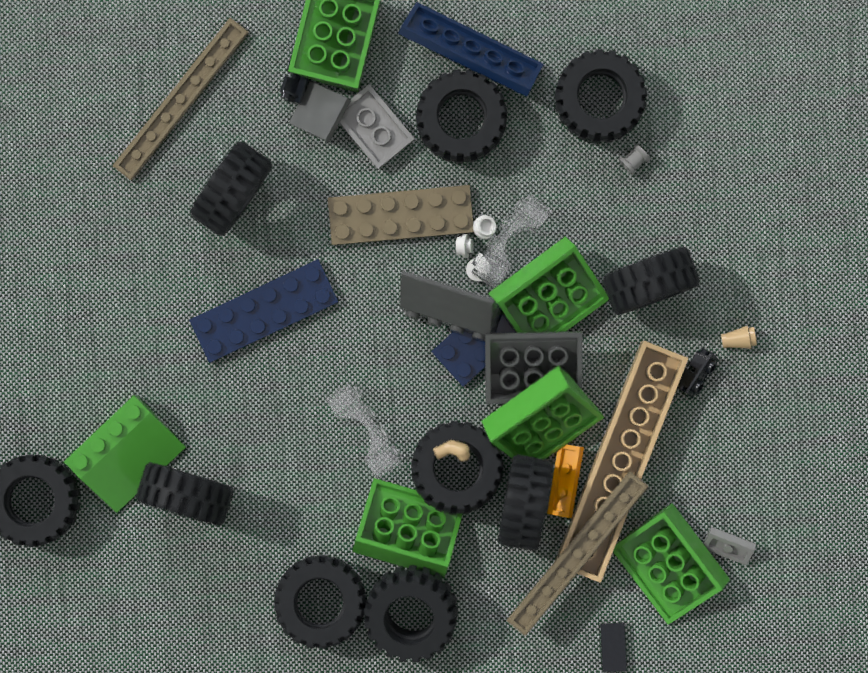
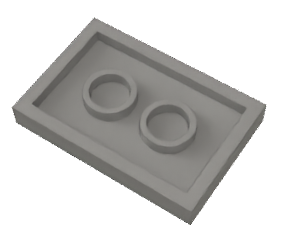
(375, 127)

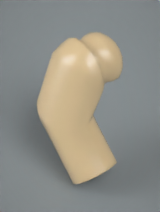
(452, 447)

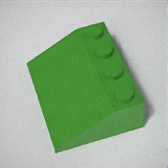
(334, 41)
(550, 291)
(542, 417)
(117, 452)
(405, 529)
(670, 564)

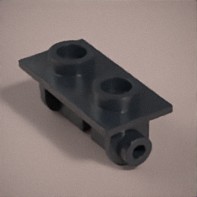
(293, 87)
(703, 366)

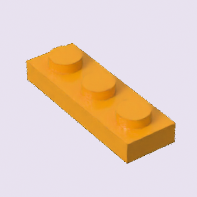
(565, 481)

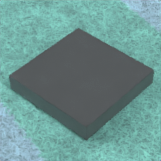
(319, 111)

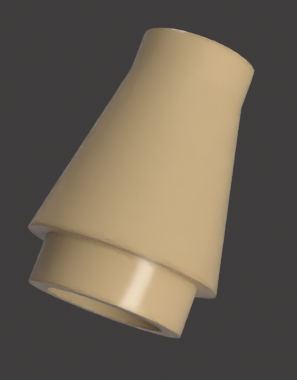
(740, 338)

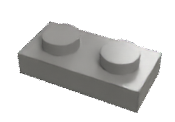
(729, 546)

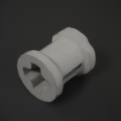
(634, 159)

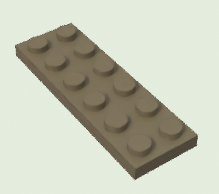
(400, 215)

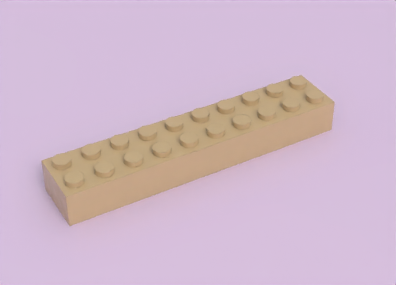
(627, 442)

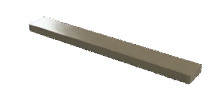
(180, 99)
(577, 553)

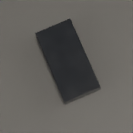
(613, 647)

